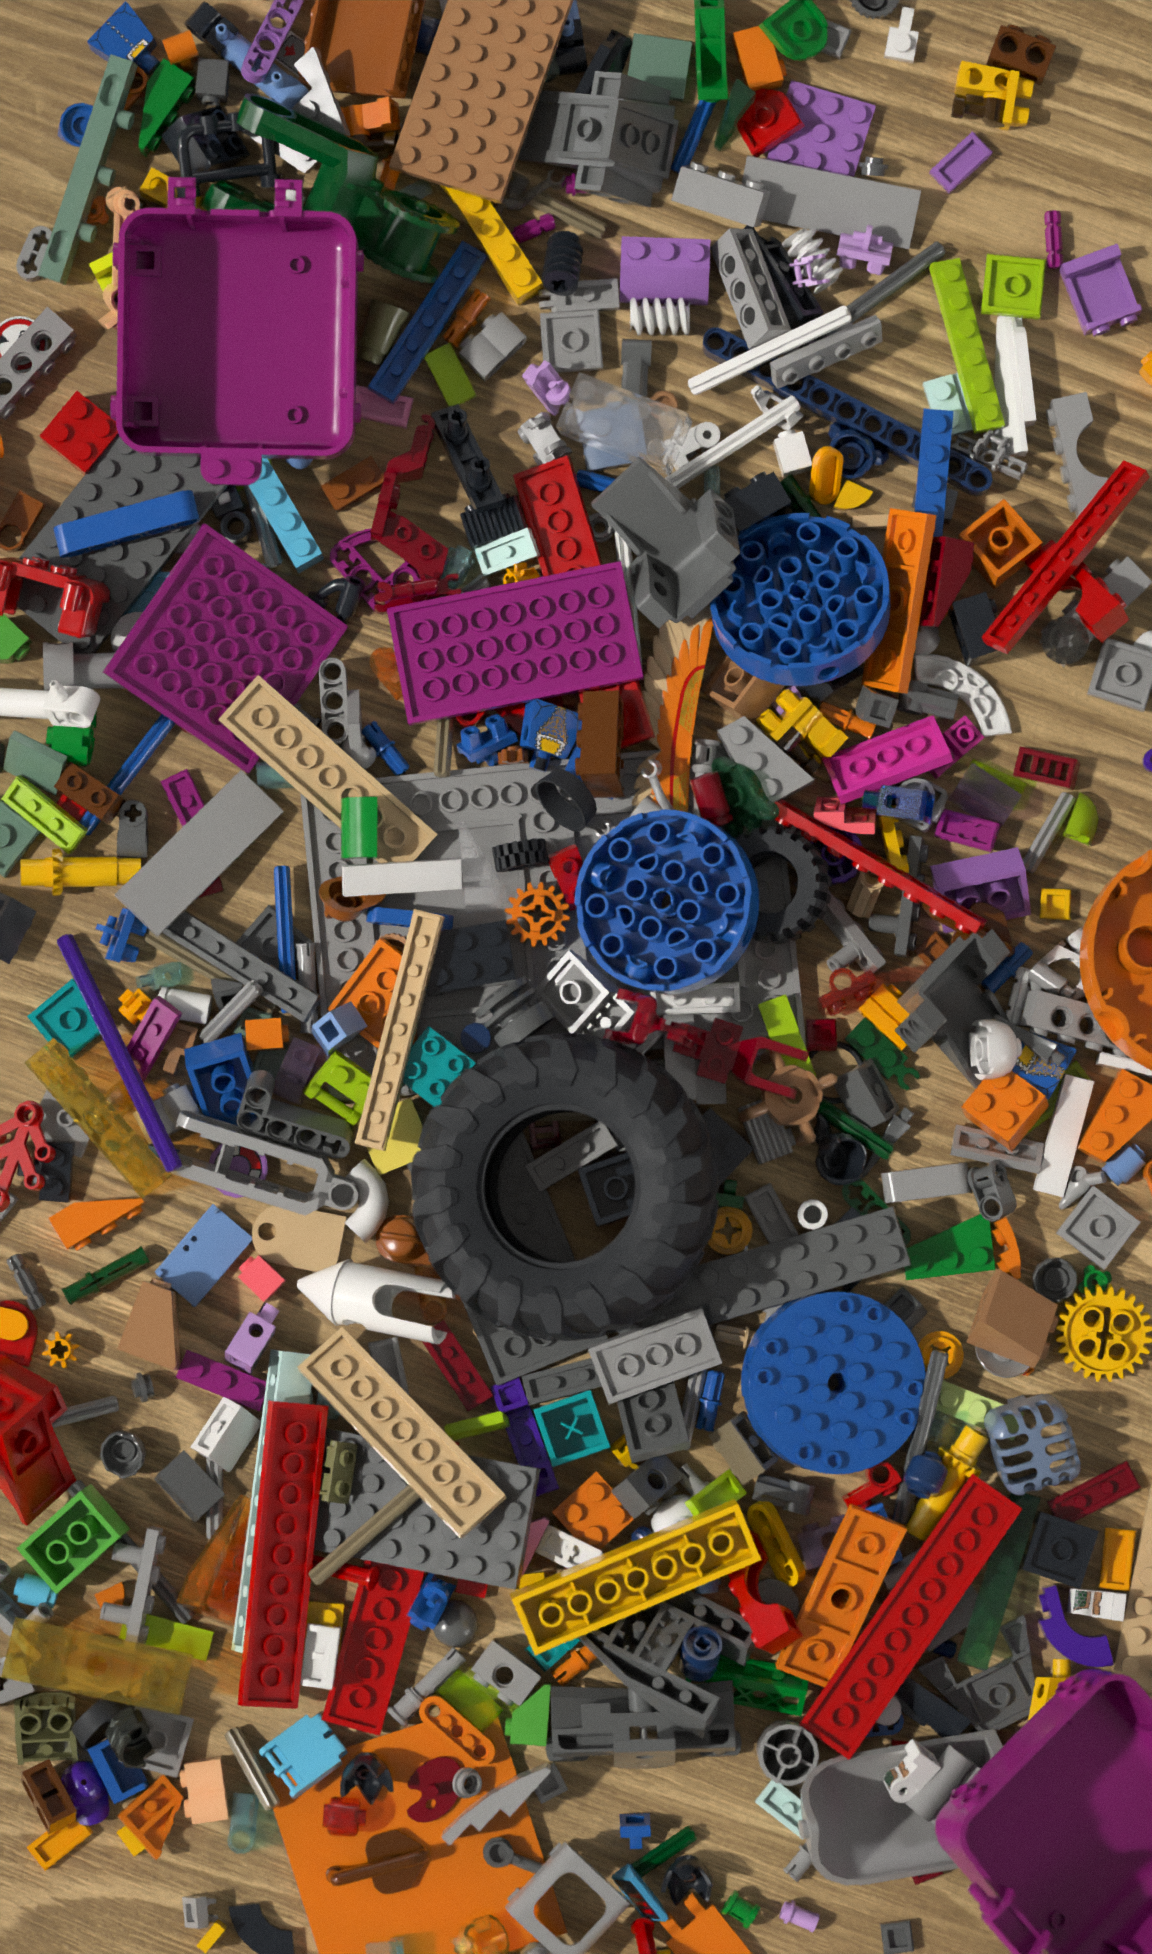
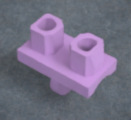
(866, 248)
(547, 386)

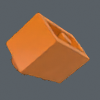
(758, 60)

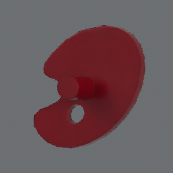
(434, 1782)

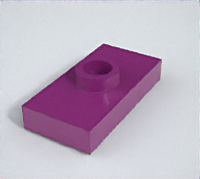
(967, 830)

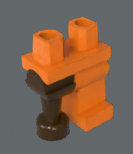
(372, 119)

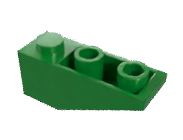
(164, 96)

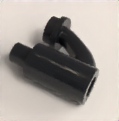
(349, 598)

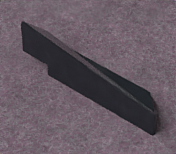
(609, 58)
(796, 301)
(927, 1708)

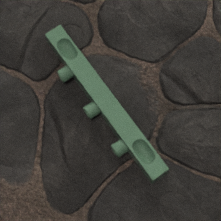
(89, 170)

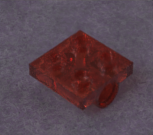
(836, 999)

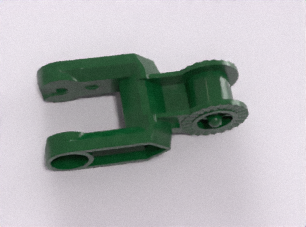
(389, 225)

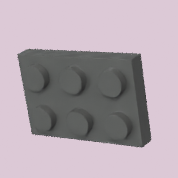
(653, 1423)

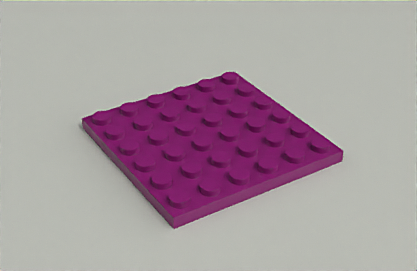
(213, 633)

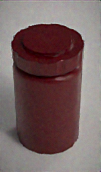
(711, 798)

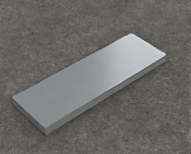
(834, 201)
(199, 853)

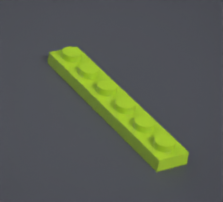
(966, 345)

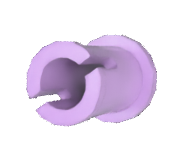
(799, 1916)

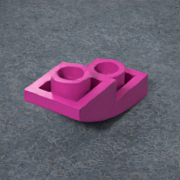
(960, 740)

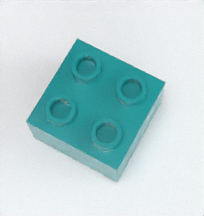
(434, 1066)
(571, 1428)

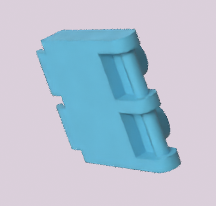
(305, 1753)

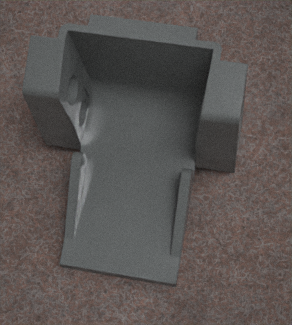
(614, 137)
(679, 544)
(948, 999)

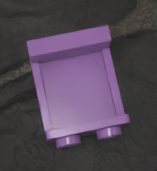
(1100, 291)

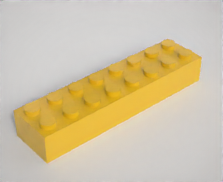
(635, 1576)

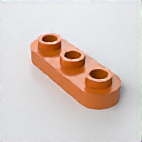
(461, 1744)

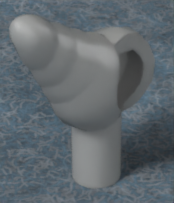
(1079, 1183)

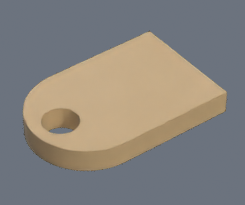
(300, 1240)

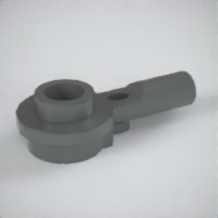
(499, 1853)

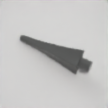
(1041, 1047)
(896, 1128)

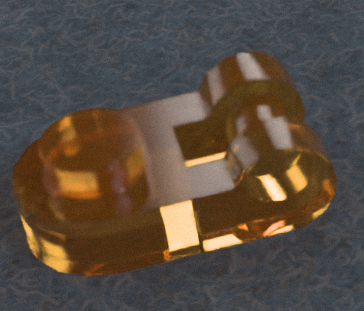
(384, 666)

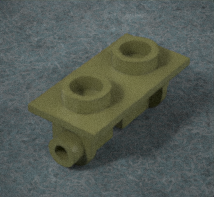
(341, 1460)

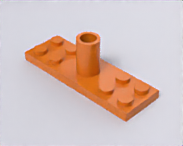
(907, 561)
(841, 1594)

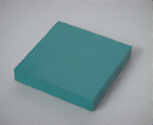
(66, 1019)

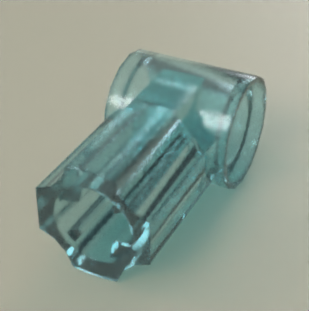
(243, 1818)

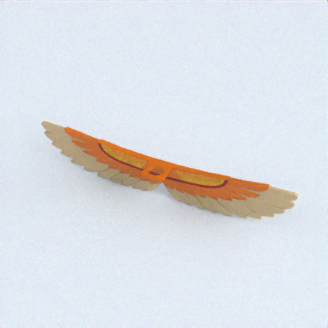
(672, 706)

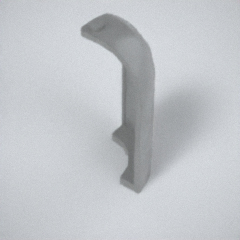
(860, 1831)

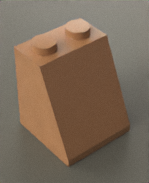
(1013, 1320)
(154, 1325)

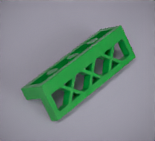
(761, 1677)

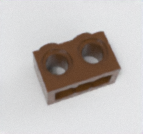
(1019, 59)
(89, 793)
(48, 1796)

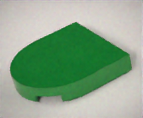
(797, 29)

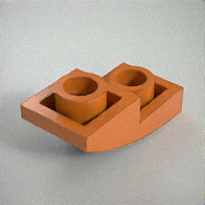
(1010, 1258)

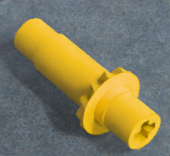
(77, 871)
(961, 1464)

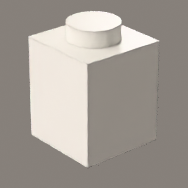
(792, 453)

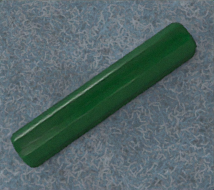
(853, 1127)
(664, 1851)

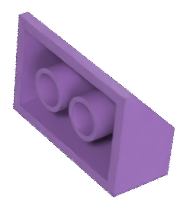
(665, 269)
(988, 878)

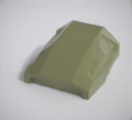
(45, 1727)

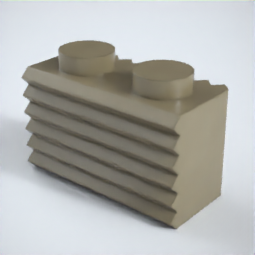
(742, 1448)

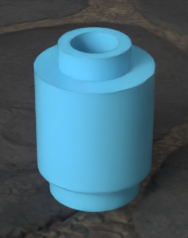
(34, 1590)

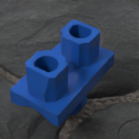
(486, 745)
(118, 947)
(430, 1602)

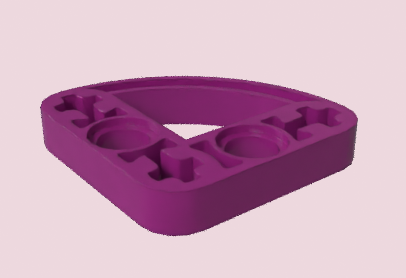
(350, 543)

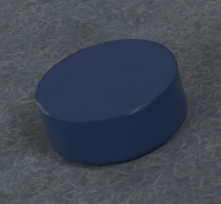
(475, 1038)

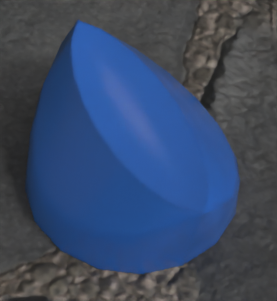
(74, 123)

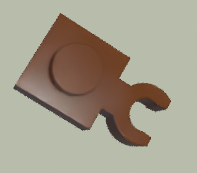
(513, 755)

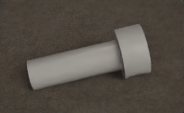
(75, 668)

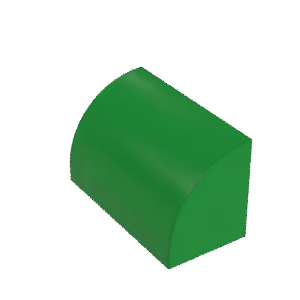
(359, 828)

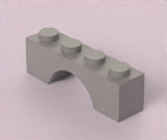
(1070, 418)

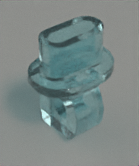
(156, 976)

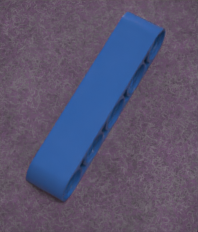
(126, 524)

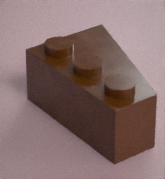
(601, 743)

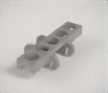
(996, 464)

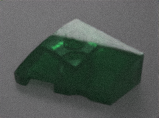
(738, 103)

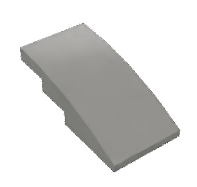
(587, 1000)
(505, 1796)

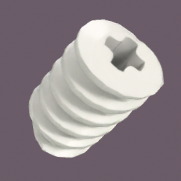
(805, 246)
(659, 316)

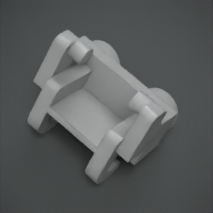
(543, 439)

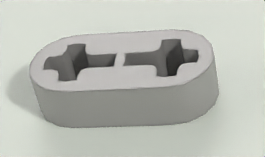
(29, 251)

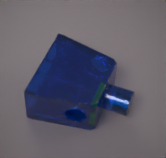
(912, 806)

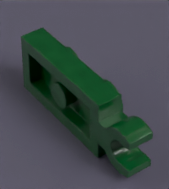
(887, 1057)

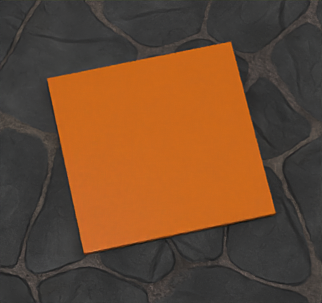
(451, 1884)

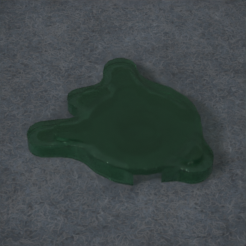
(744, 795)

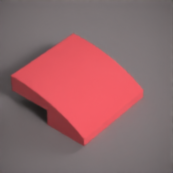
(837, 815)

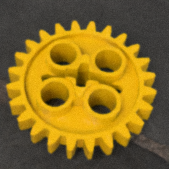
(1130, 1335)

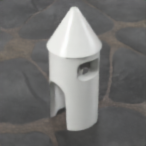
(365, 1296)

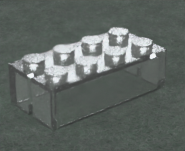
(624, 423)

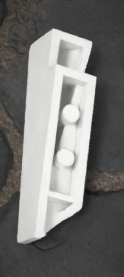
(1013, 385)

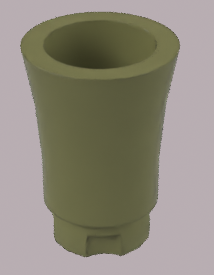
(380, 332)

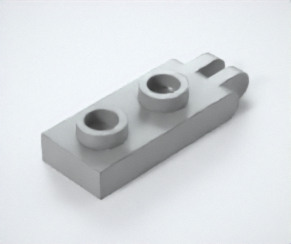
(589, 295)

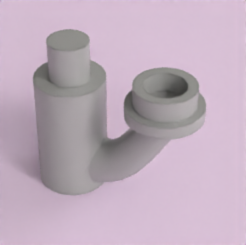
(1046, 978)

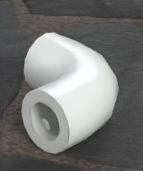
(372, 1201)

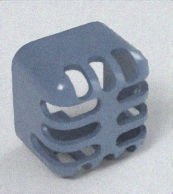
(1045, 1476)

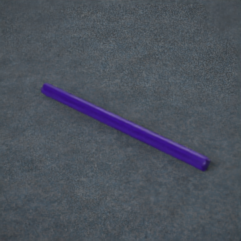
(119, 1053)

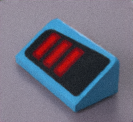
(639, 1894)

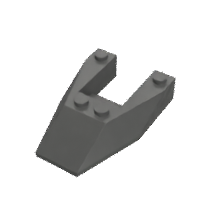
(646, 1643)

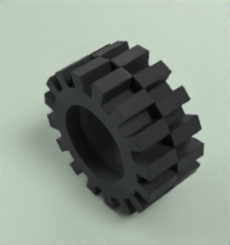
(520, 855)

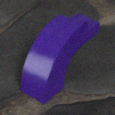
(1079, 1648)

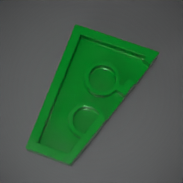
(953, 1252)

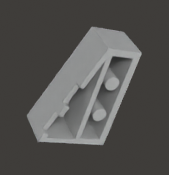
(773, 767)

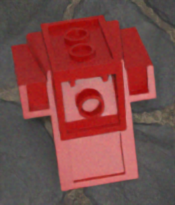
(31, 1458)

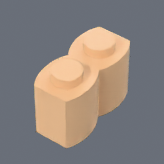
(205, 1790)

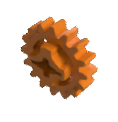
(535, 927)

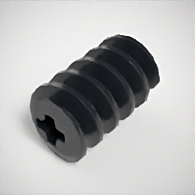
(562, 263)

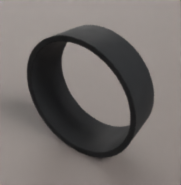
(558, 807)
(93, 1723)

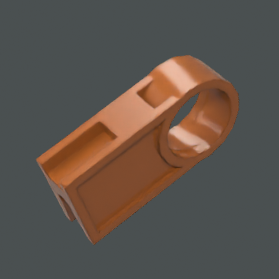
(21, 514)

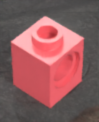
(260, 1277)

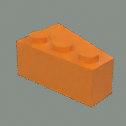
(1119, 1116)

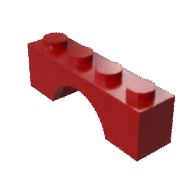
(1097, 608)
(771, 1624)

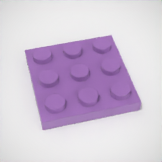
(832, 130)

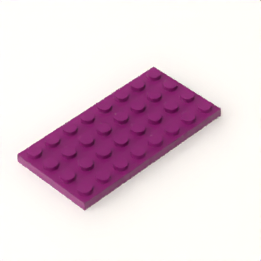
(515, 643)

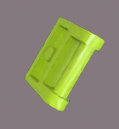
(345, 1077)

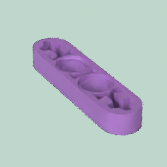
(273, 34)

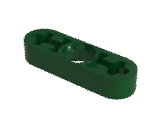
(877, 1201)

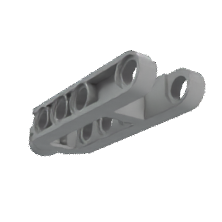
(329, 1188)

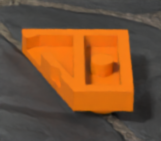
(152, 1814)

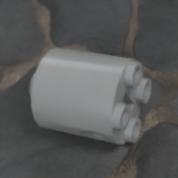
(787, 1752)

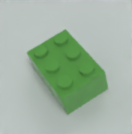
(73, 1538)

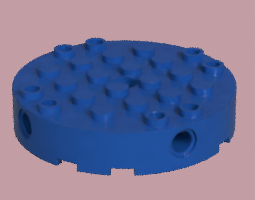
(803, 600)
(709, 911)
(876, 1373)

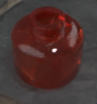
(343, 1816)

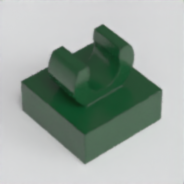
(728, 1198)

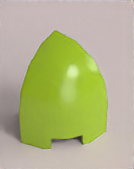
(1082, 821)

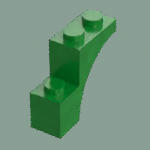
(710, 50)

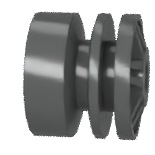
(514, 1012)

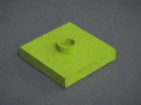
(1013, 286)

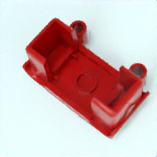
(80, 599)

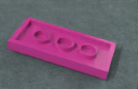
(887, 759)

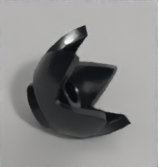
(368, 1775)
(685, 1874)

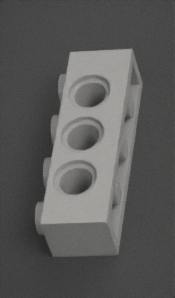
(749, 287)
(45, 326)
(1038, 1017)

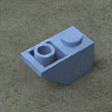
(338, 1027)

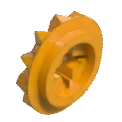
(739, 1240)
(942, 1340)

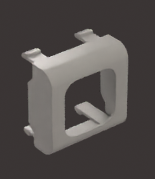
(564, 1860)

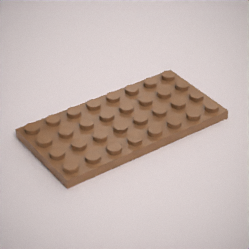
(479, 93)

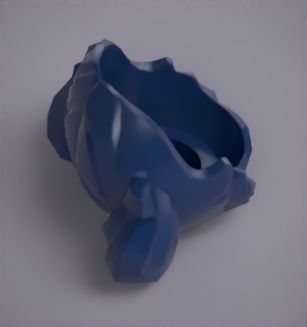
(861, 446)

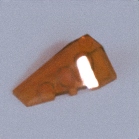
(215, 1577)

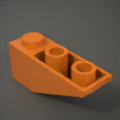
(84, 1219)

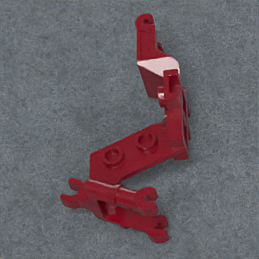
(406, 538)
(715, 1049)

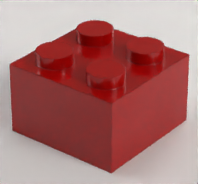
(80, 433)

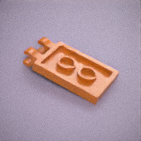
(705, 1933)

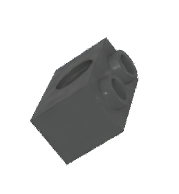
(646, 1484)

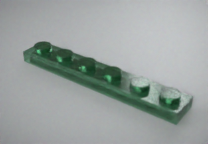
(997, 1587)

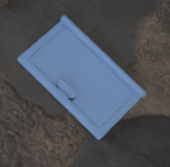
(205, 1256)

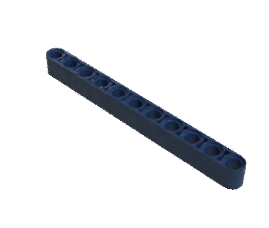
(862, 411)

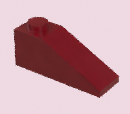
(946, 574)

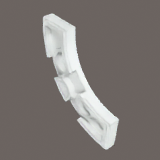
(970, 686)

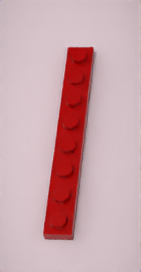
(1065, 557)
(888, 873)

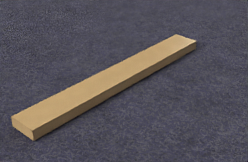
(399, 1029)

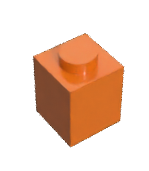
(266, 1034)

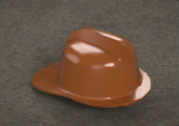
(342, 907)
(400, 1241)

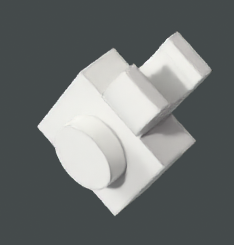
(901, 40)

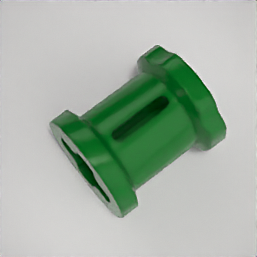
(740, 1909)

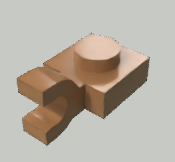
(180, 1039)

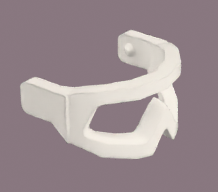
(761, 398)

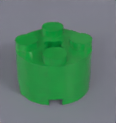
(73, 742)

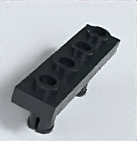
(467, 459)

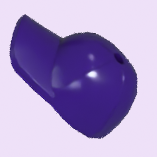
(89, 1799)

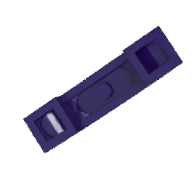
(524, 1433)

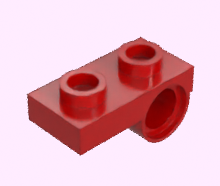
(566, 869)
(862, 1495)

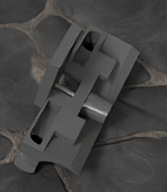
(601, 1719)

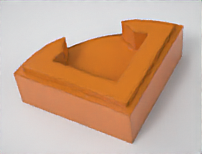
(113, 1594)

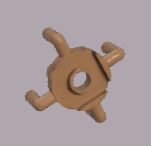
(779, 1108)

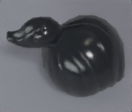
(839, 1155)

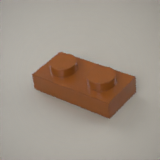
(353, 484)

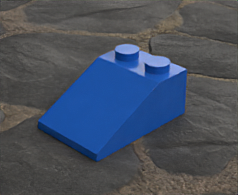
(220, 1075)

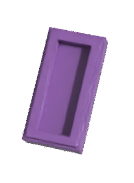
(960, 162)

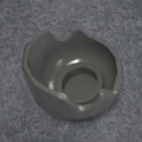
(1054, 1279)
(123, 1453)
(456, 1625)

